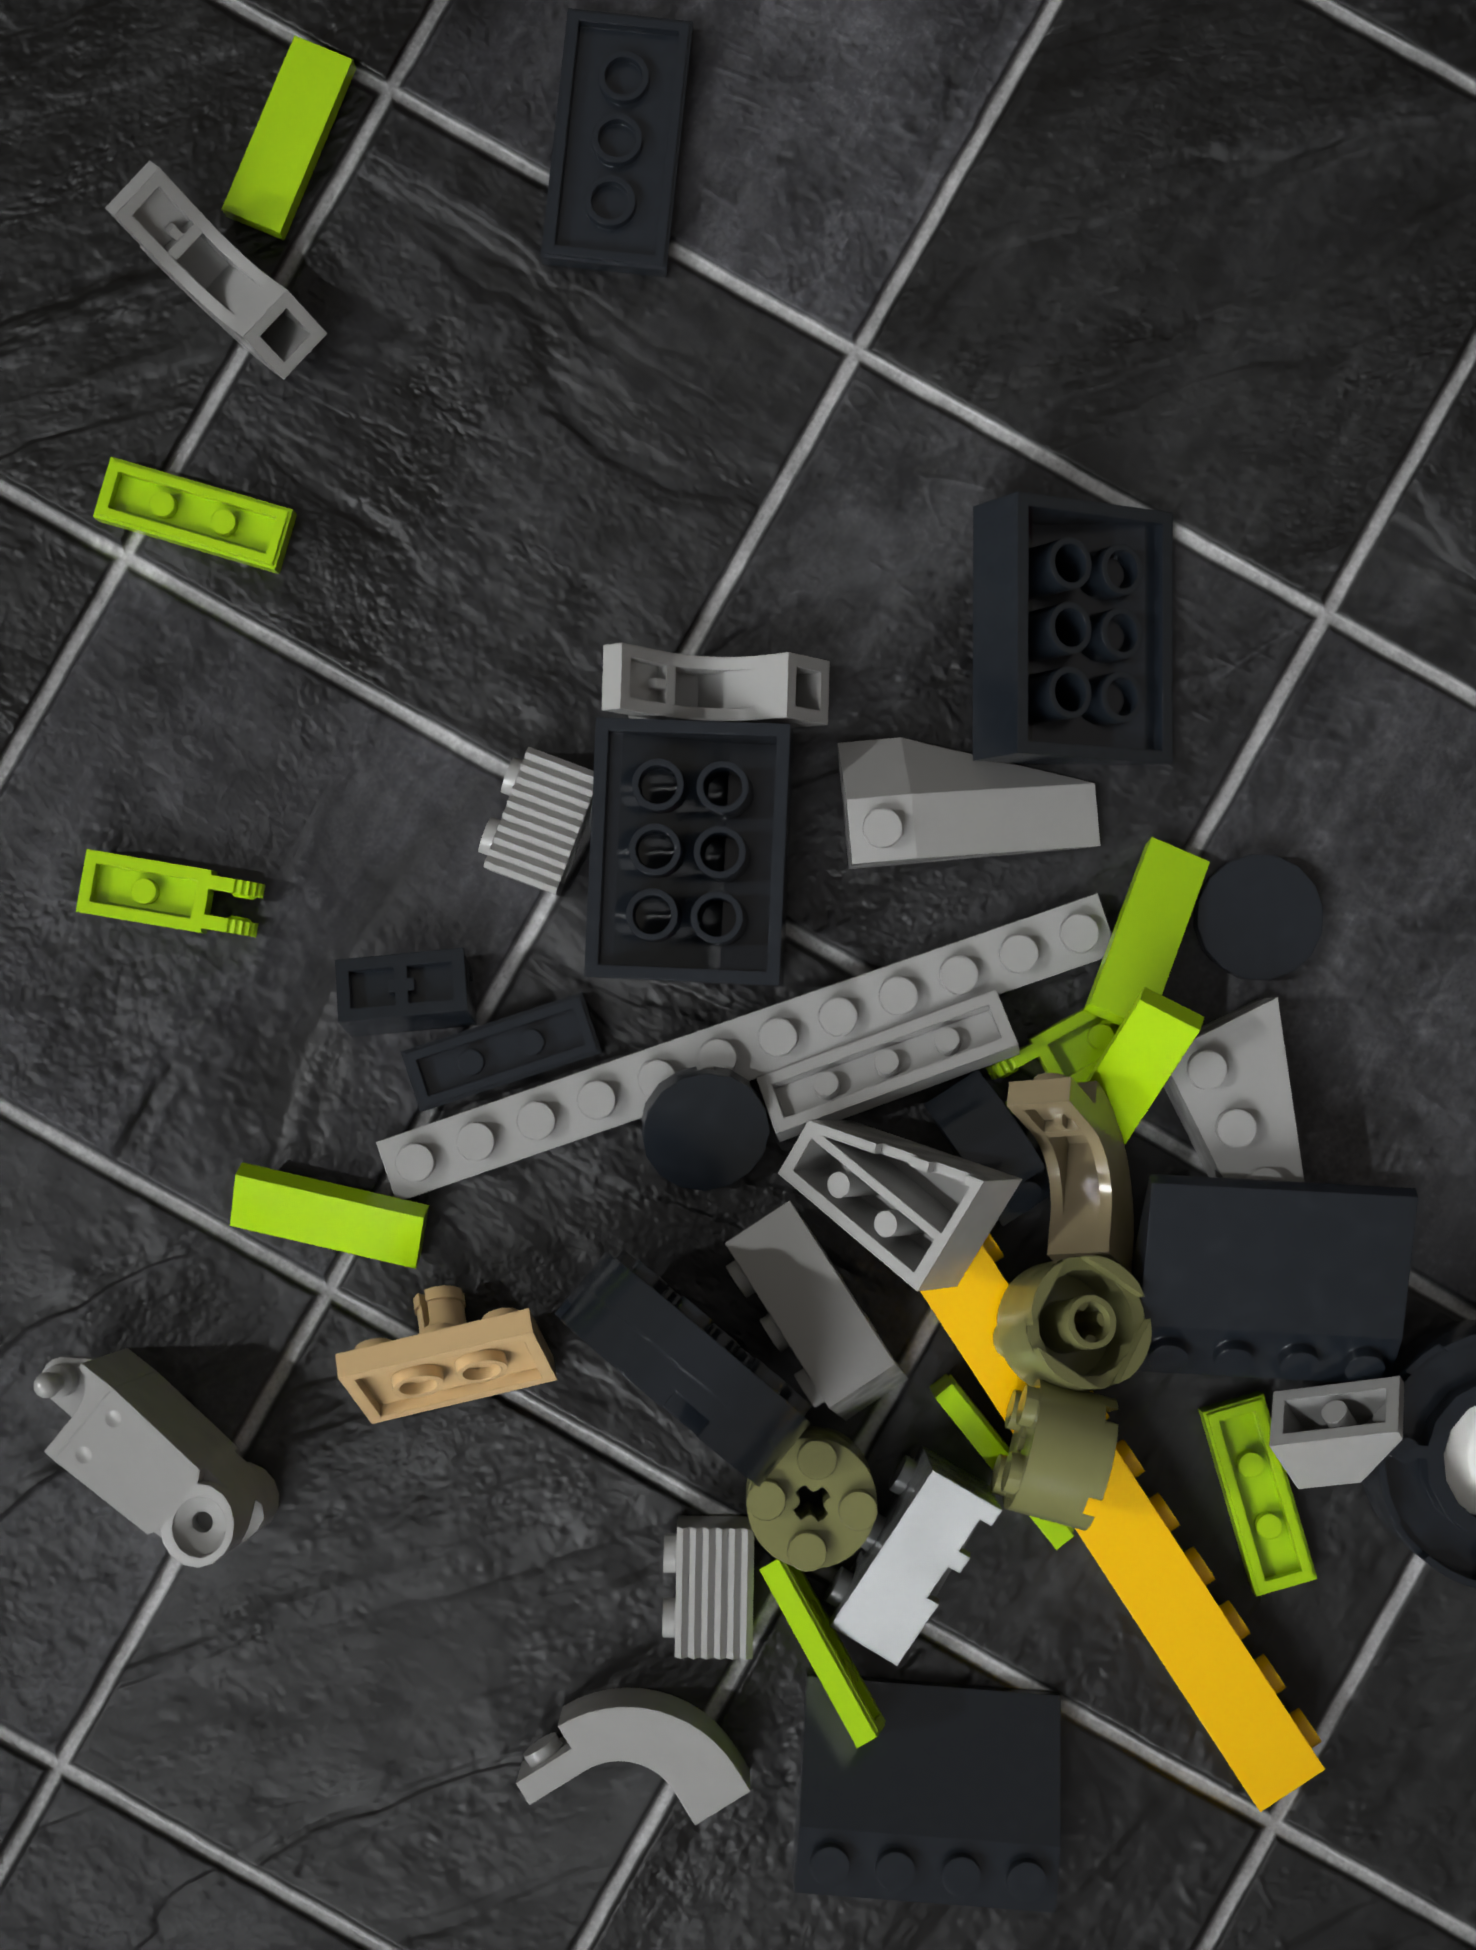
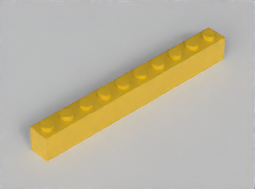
(1155, 1578)

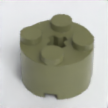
(1073, 1324)
(1056, 1454)
(820, 1533)

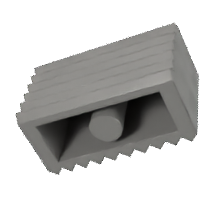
(541, 821)
(712, 1587)

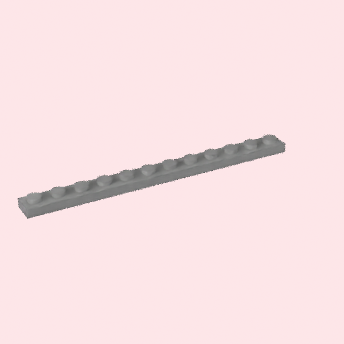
(747, 1045)

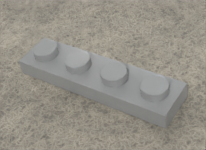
(889, 1064)

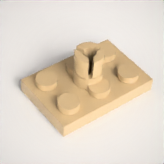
(446, 1359)

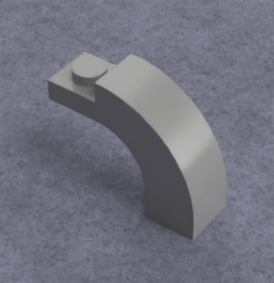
(214, 272)
(721, 689)
(644, 1730)

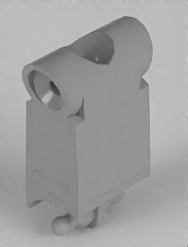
(155, 1456)

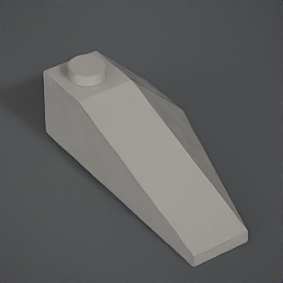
(938, 804)

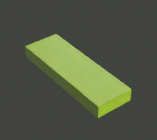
(289, 138)
(195, 515)
(1147, 929)
(1144, 1056)
(328, 1215)
(986, 1441)
(1257, 1494)
(825, 1651)

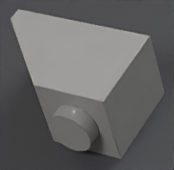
(1336, 1430)

